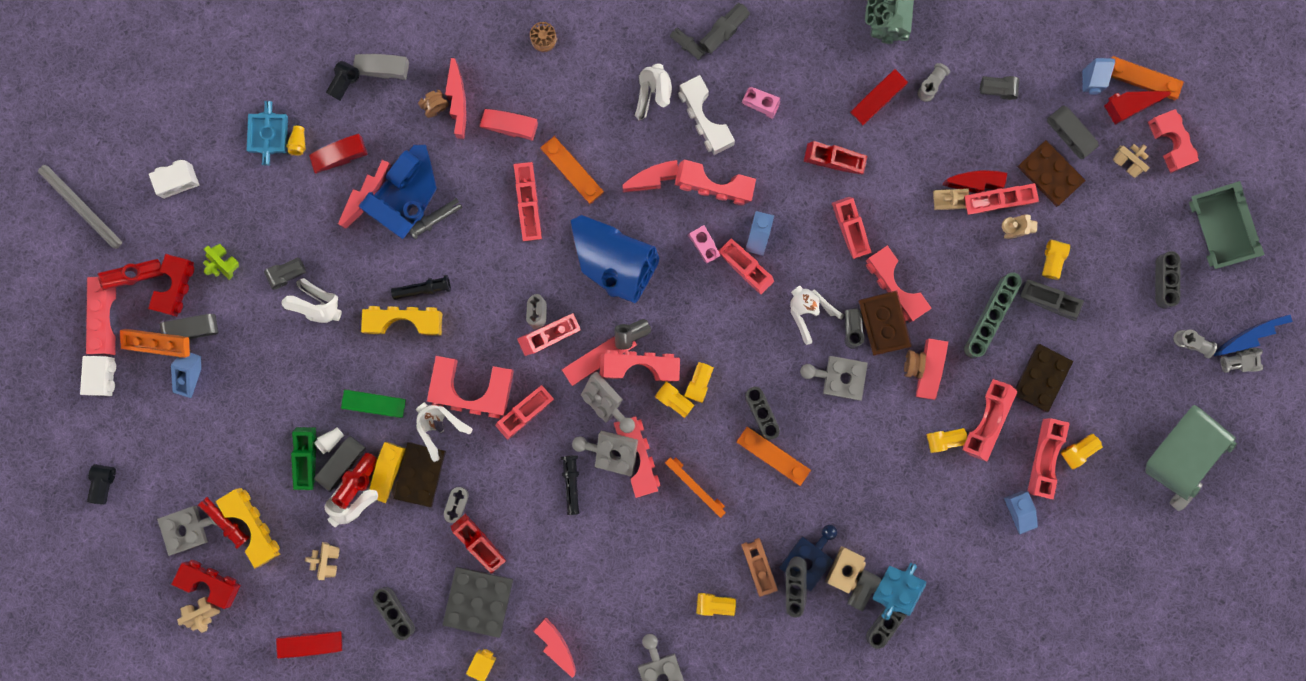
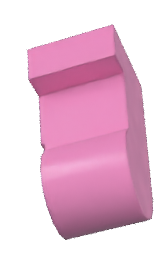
(761, 101)
(704, 244)

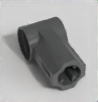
(1004, 87)
(281, 274)
(853, 326)
(626, 334)
(865, 586)

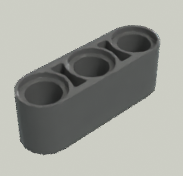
(1072, 132)
(1161, 286)
(191, 327)
(762, 403)
(339, 463)
(794, 595)
(394, 623)
(885, 632)

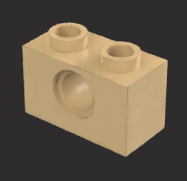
(835, 576)

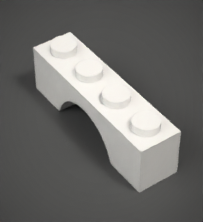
(717, 136)

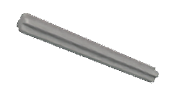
(80, 206)

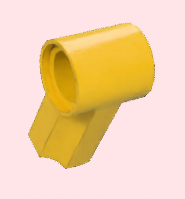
(1056, 254)
(698, 386)
(671, 397)
(942, 440)
(1076, 454)
(710, 604)

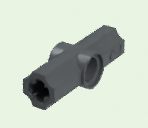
(724, 28)

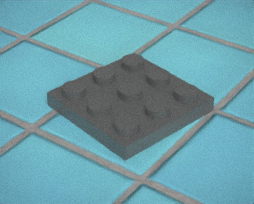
(478, 602)

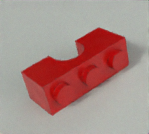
(171, 300)
(221, 589)

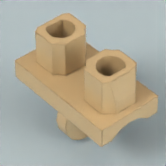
(1138, 165)
(949, 199)
(1018, 226)
(324, 570)
(198, 618)

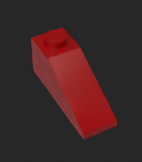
(1130, 103)

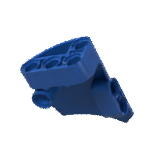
(406, 186)
(613, 258)

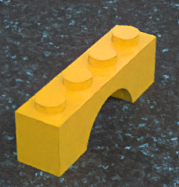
(377, 321)
(261, 547)

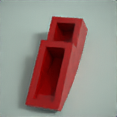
(879, 97)
(338, 153)
(835, 157)
(977, 181)
(477, 543)
(309, 644)

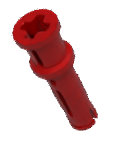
(230, 529)

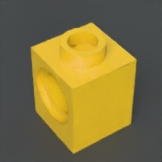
(481, 665)

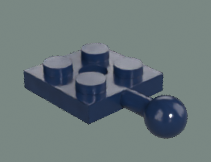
(819, 559)

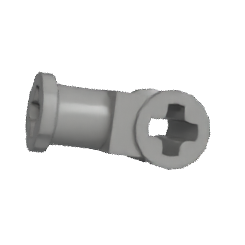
(933, 82)
(1193, 341)
(1244, 360)

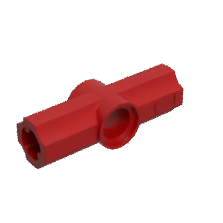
(117, 277)
(355, 481)

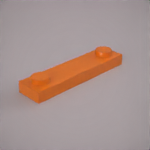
(1146, 78)
(572, 170)
(154, 343)
(773, 456)
(715, 505)

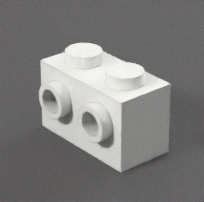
(173, 179)
(97, 376)

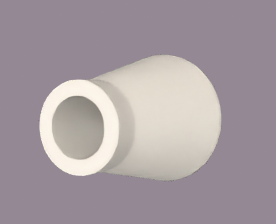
(328, 440)

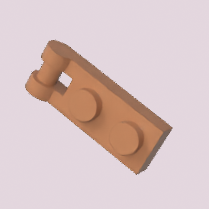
(759, 568)

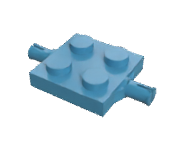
(267, 133)
(899, 591)

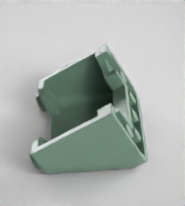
(1227, 225)
(1189, 452)

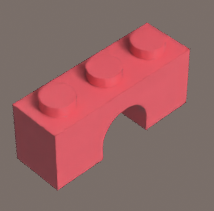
(1171, 126)

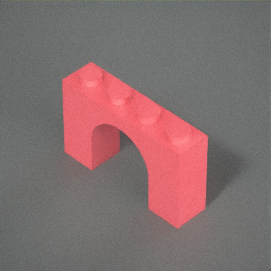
(443, 392)

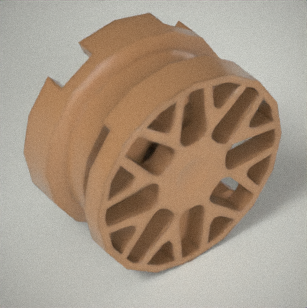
(543, 37)
(433, 103)
(915, 364)

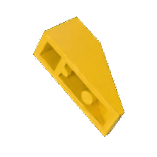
(387, 469)

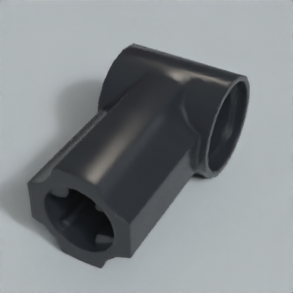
(343, 77)
(100, 478)

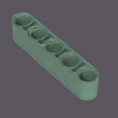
(999, 309)

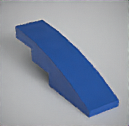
(1249, 337)

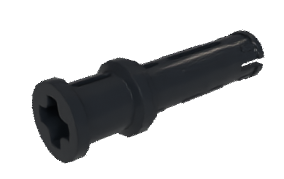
(430, 286)
(570, 474)

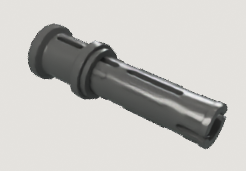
(428, 221)

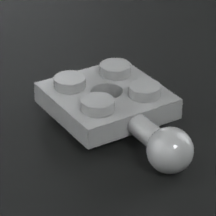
(833, 383)
(605, 402)
(604, 457)
(194, 526)
(666, 665)

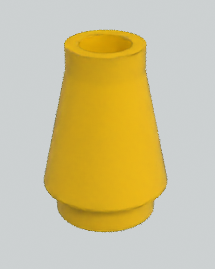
(296, 142)

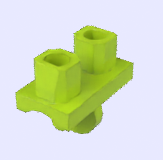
(214, 256)

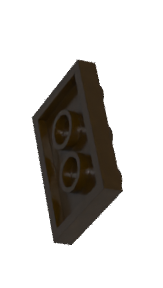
(1043, 377)
(419, 476)

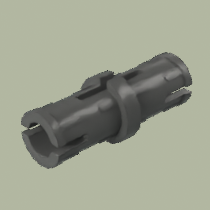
(687, 43)

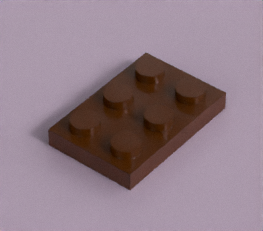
(1051, 173)
(885, 323)

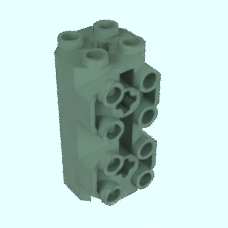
(889, 19)

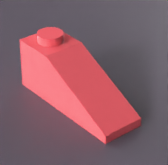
(548, 334)

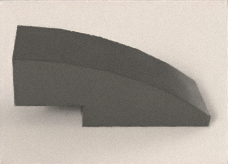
(1052, 299)

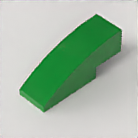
(373, 403)
(303, 458)

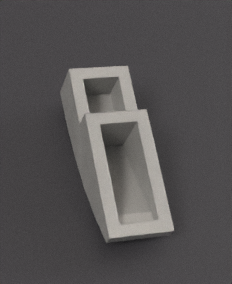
(382, 65)

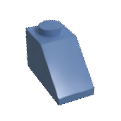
(1097, 75)
(759, 233)
(185, 374)
(1022, 511)

